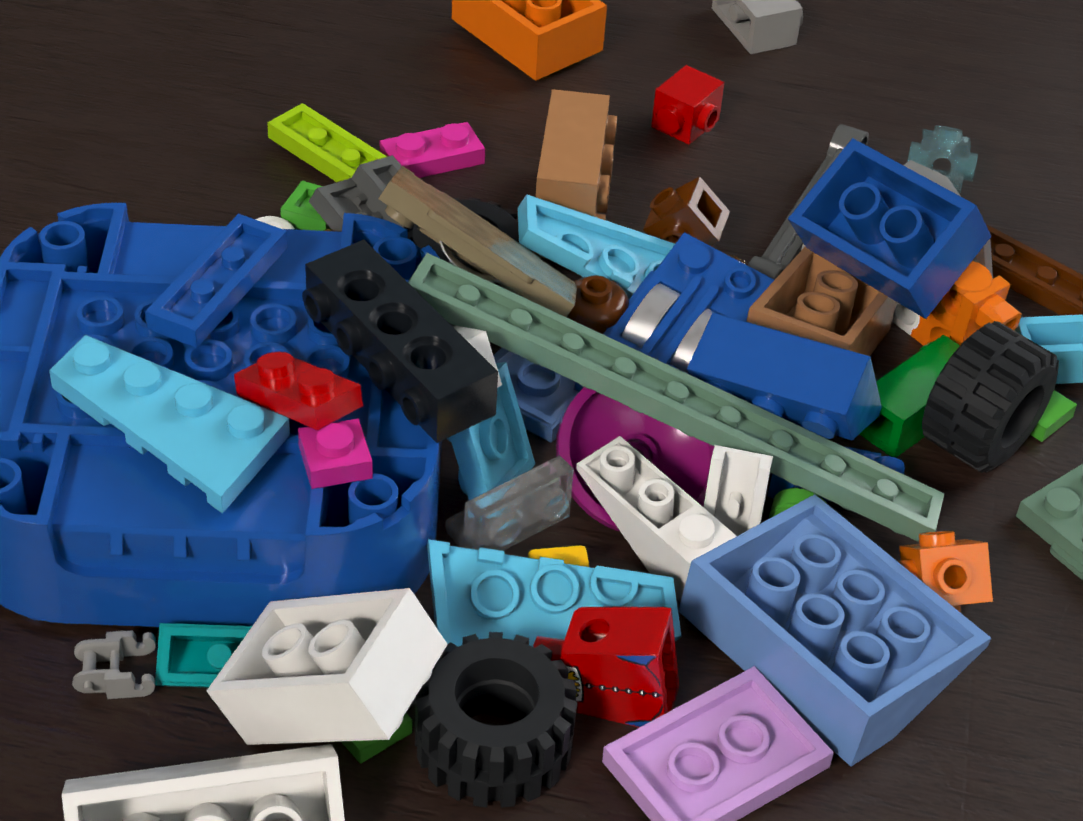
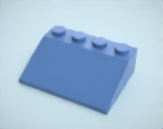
(830, 625)

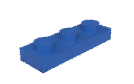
(216, 280)

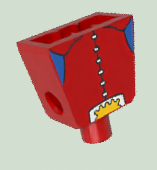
(620, 662)

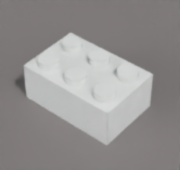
(329, 668)

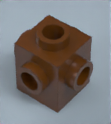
(689, 210)

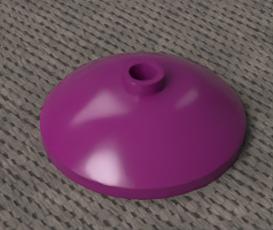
(596, 420)

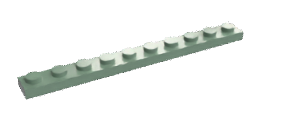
(678, 398)

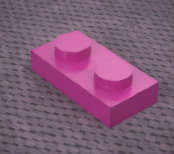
(436, 149)

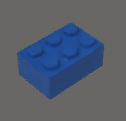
(890, 227)

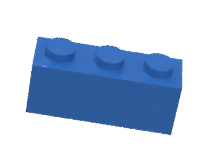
(789, 376)

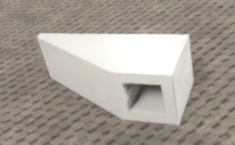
(651, 511)

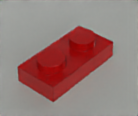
(298, 389)

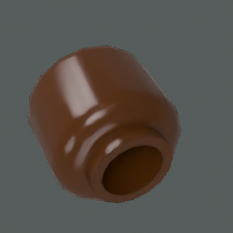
(598, 303)

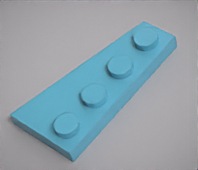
(183, 422)

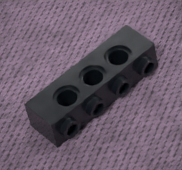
(400, 341)

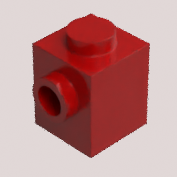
(687, 104)

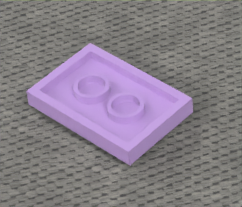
(718, 754)

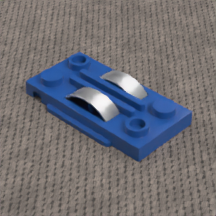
(679, 297)

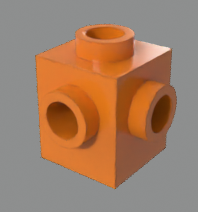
(951, 567)

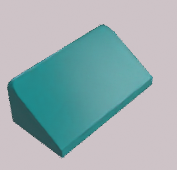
(194, 652)

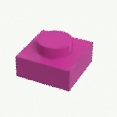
(335, 454)

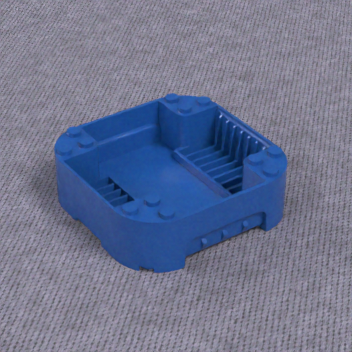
(107, 530)

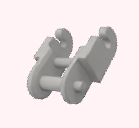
(113, 649)

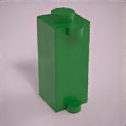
(904, 398)

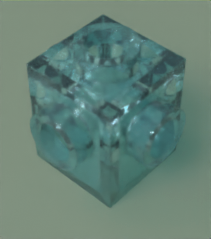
(948, 144)

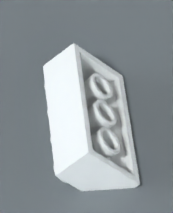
(255, 787)

